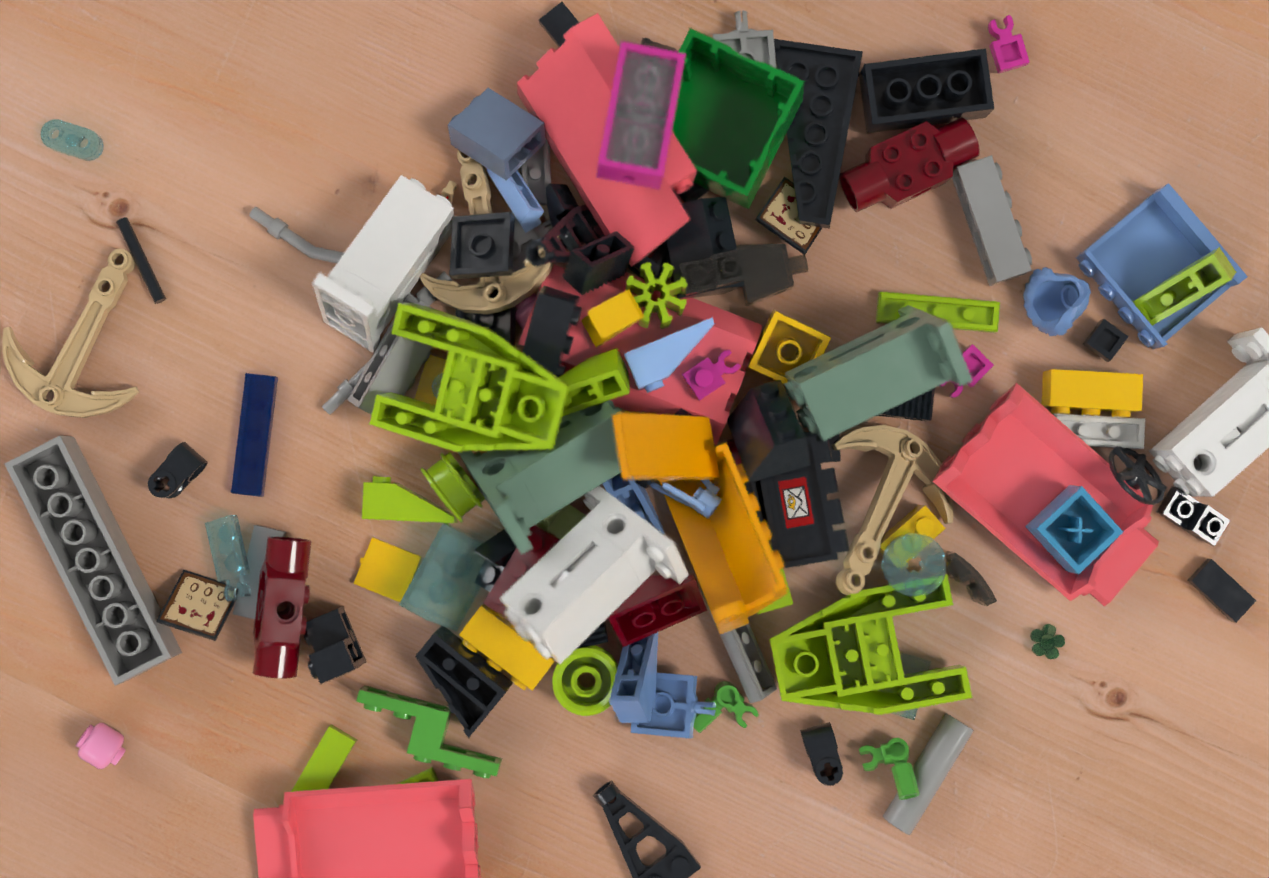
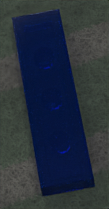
(254, 435)

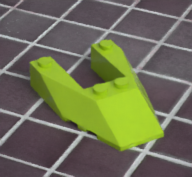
(487, 392)
(852, 656)

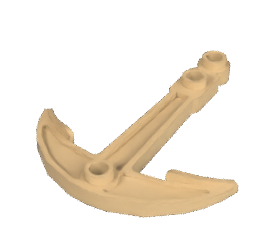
(511, 288)
(74, 353)
(895, 478)

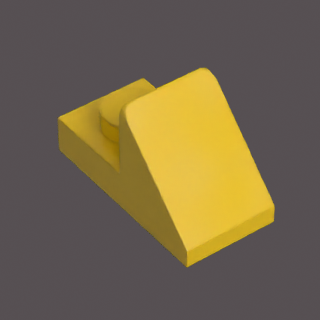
(612, 317)

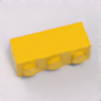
(1092, 392)
(505, 648)

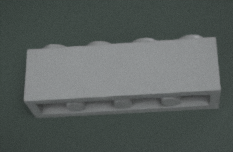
(991, 220)
(391, 367)

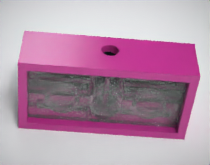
(640, 115)

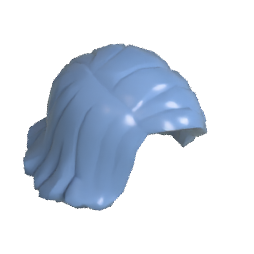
(1055, 300)

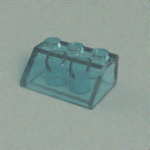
(446, 578)

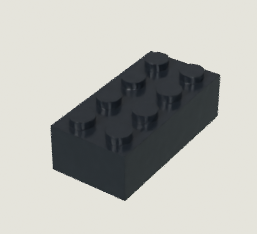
(926, 89)

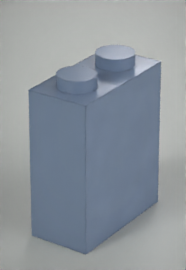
(497, 133)

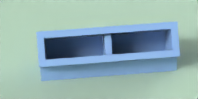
(519, 199)

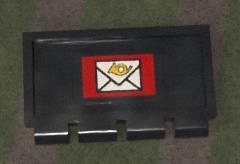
(801, 514)

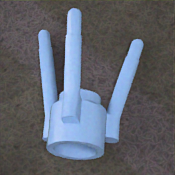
(702, 501)

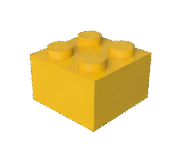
(785, 346)

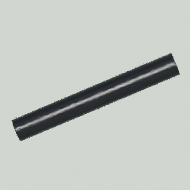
(141, 260)

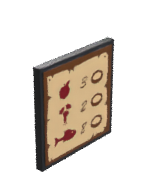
(782, 218)
(197, 606)

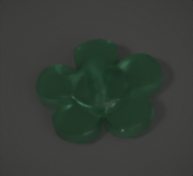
(1047, 642)

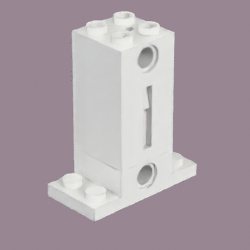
(384, 262)
(1224, 430)
(588, 576)

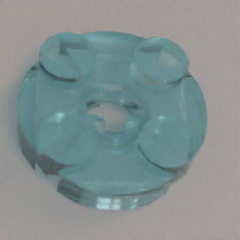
(932, 564)

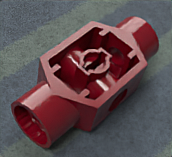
(909, 164)
(275, 632)

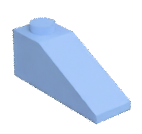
(660, 358)

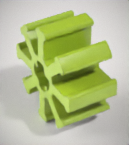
(667, 294)

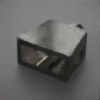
(769, 271)

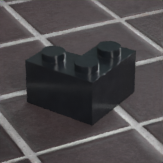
(334, 646)

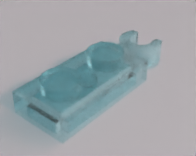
(229, 555)

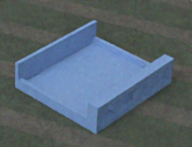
(1147, 250)

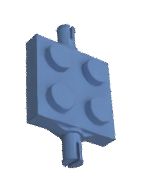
(674, 707)

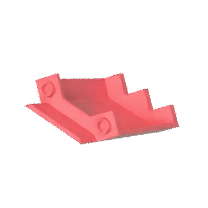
(573, 101)
(728, 333)
(1018, 466)
(371, 832)

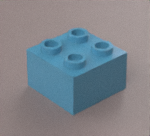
(1074, 529)

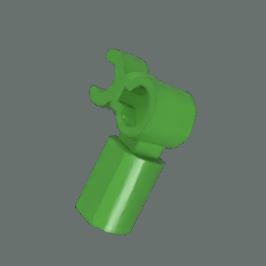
(725, 696)
(895, 753)

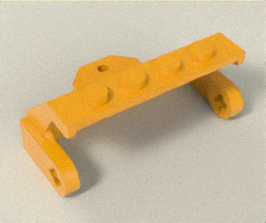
(729, 547)

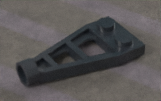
(582, 223)
(675, 863)

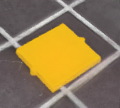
(387, 569)

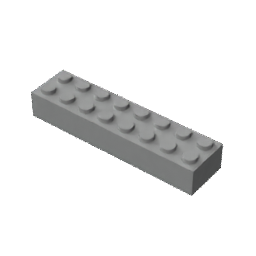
(93, 558)

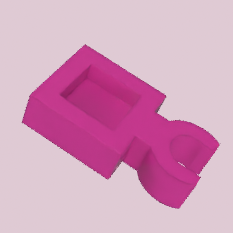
(1008, 50)
(977, 365)
(706, 376)

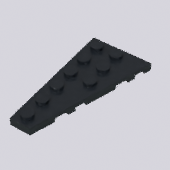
(821, 123)

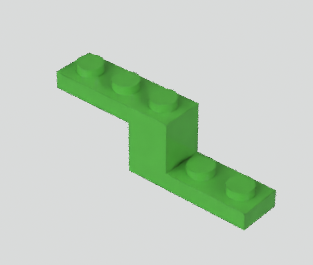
(429, 732)

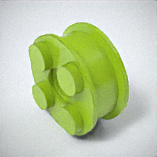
(453, 486)
(580, 699)

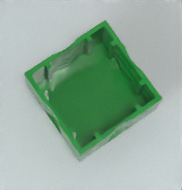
(731, 116)

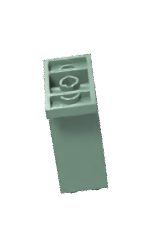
(876, 372)
(538, 482)

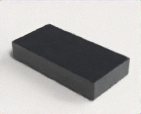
(1221, 590)

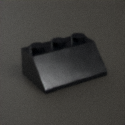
(703, 235)
(768, 433)

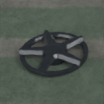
(1136, 476)

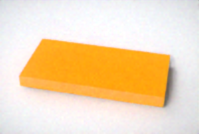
(665, 447)

